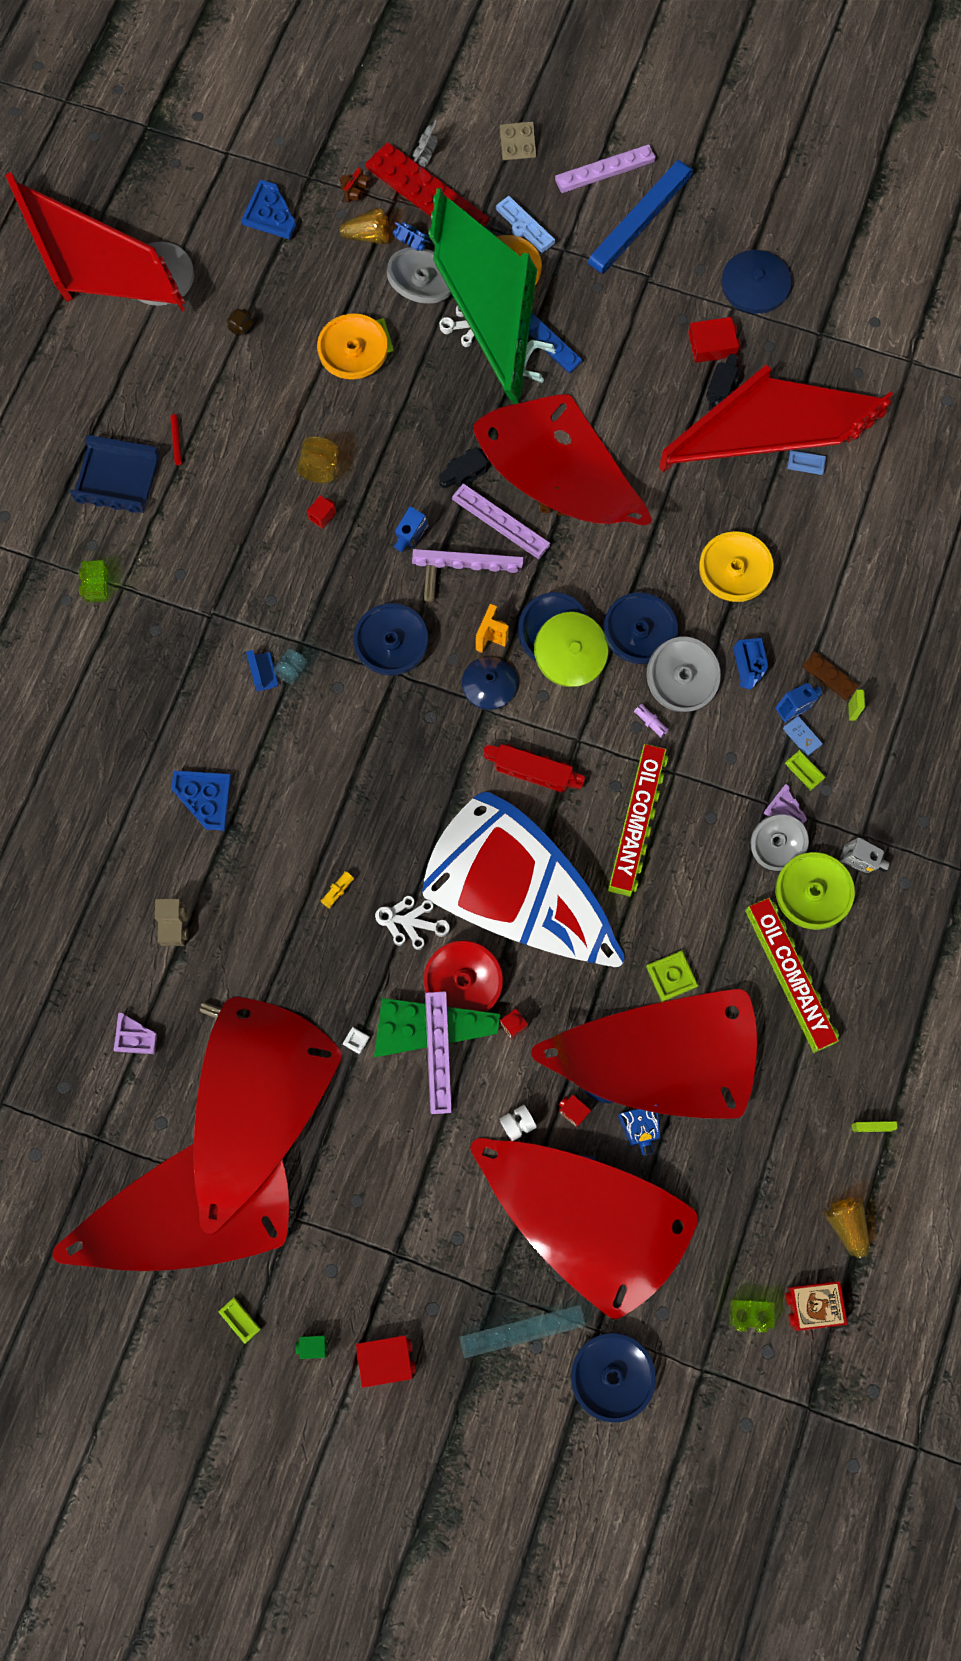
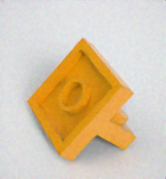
(491, 630)

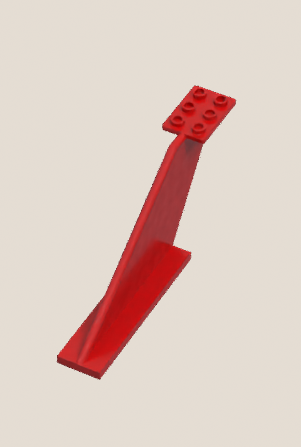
(92, 255)
(775, 417)

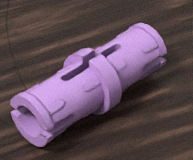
(651, 720)

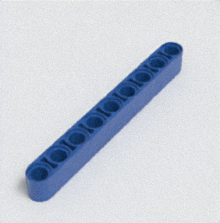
(640, 216)

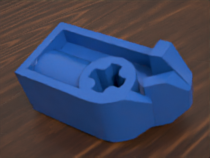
(750, 661)

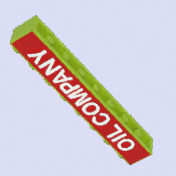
(637, 820)
(791, 975)

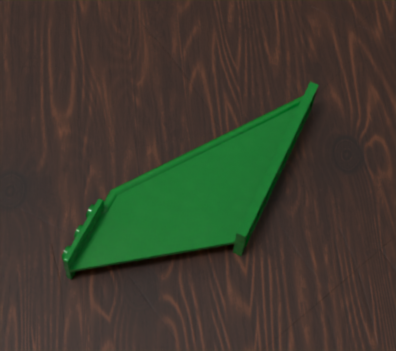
(489, 286)

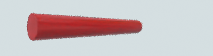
(176, 440)

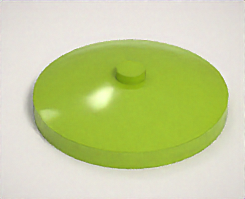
(571, 649)
(815, 891)

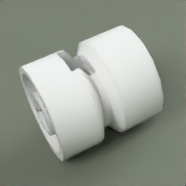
(517, 1123)

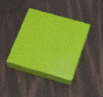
(672, 976)

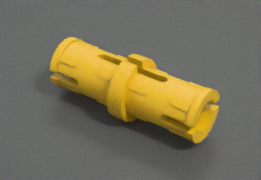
(337, 889)

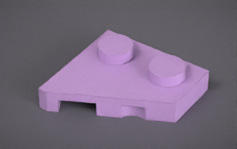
(785, 804)
(133, 1037)

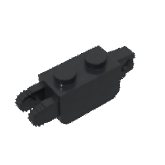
(722, 381)
(464, 468)

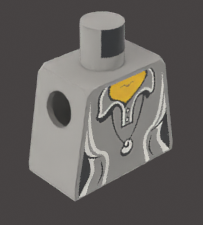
(863, 856)

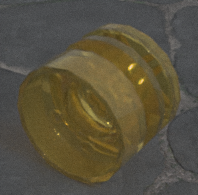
(318, 460)

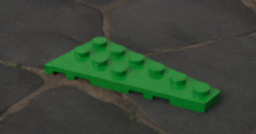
(404, 1026)

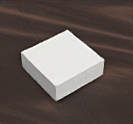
(356, 1040)

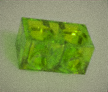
(751, 1309)

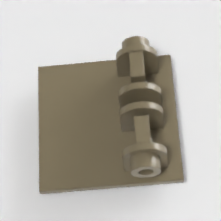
(517, 141)

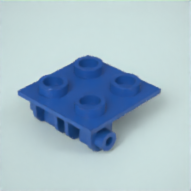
(410, 234)

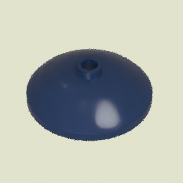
(489, 693)

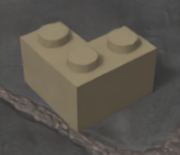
(171, 920)

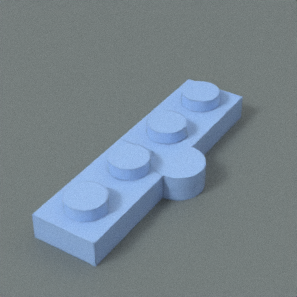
(524, 224)

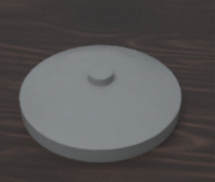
(179, 265)
(417, 276)
(683, 674)

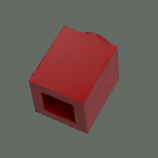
(321, 511)
(513, 1024)
(573, 1110)

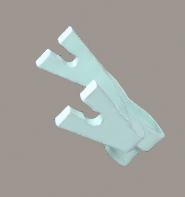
(531, 346)

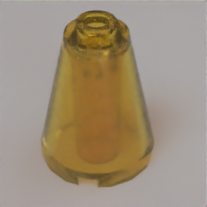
(850, 1225)

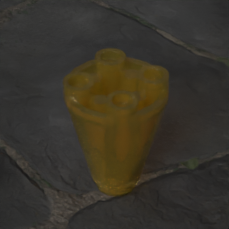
(367, 227)

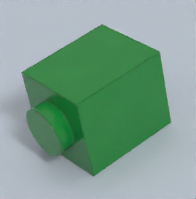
(312, 1347)

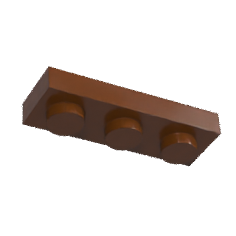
(830, 676)

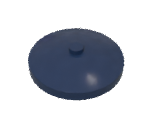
(756, 281)
(540, 611)
(638, 626)
(391, 639)
(613, 1377)

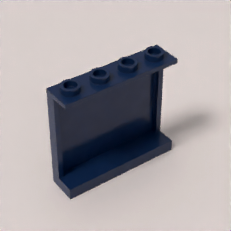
(116, 474)

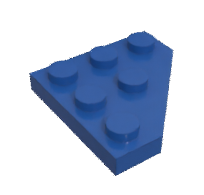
(269, 211)
(204, 796)

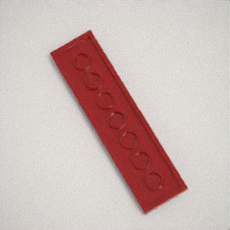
(415, 182)

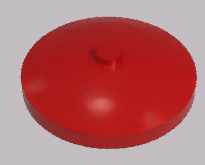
(466, 974)

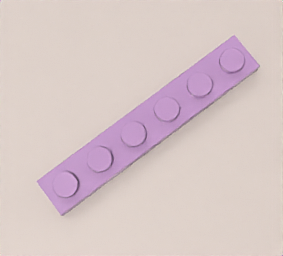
(605, 168)
(501, 521)
(467, 560)
(438, 1052)

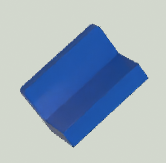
(262, 670)

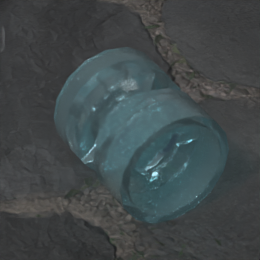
(289, 667)

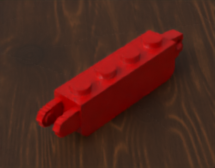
(533, 767)

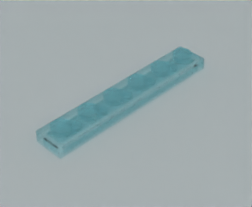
(522, 1331)

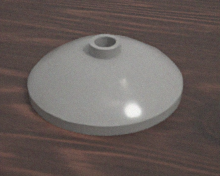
(791, 843)

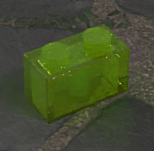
(93, 581)

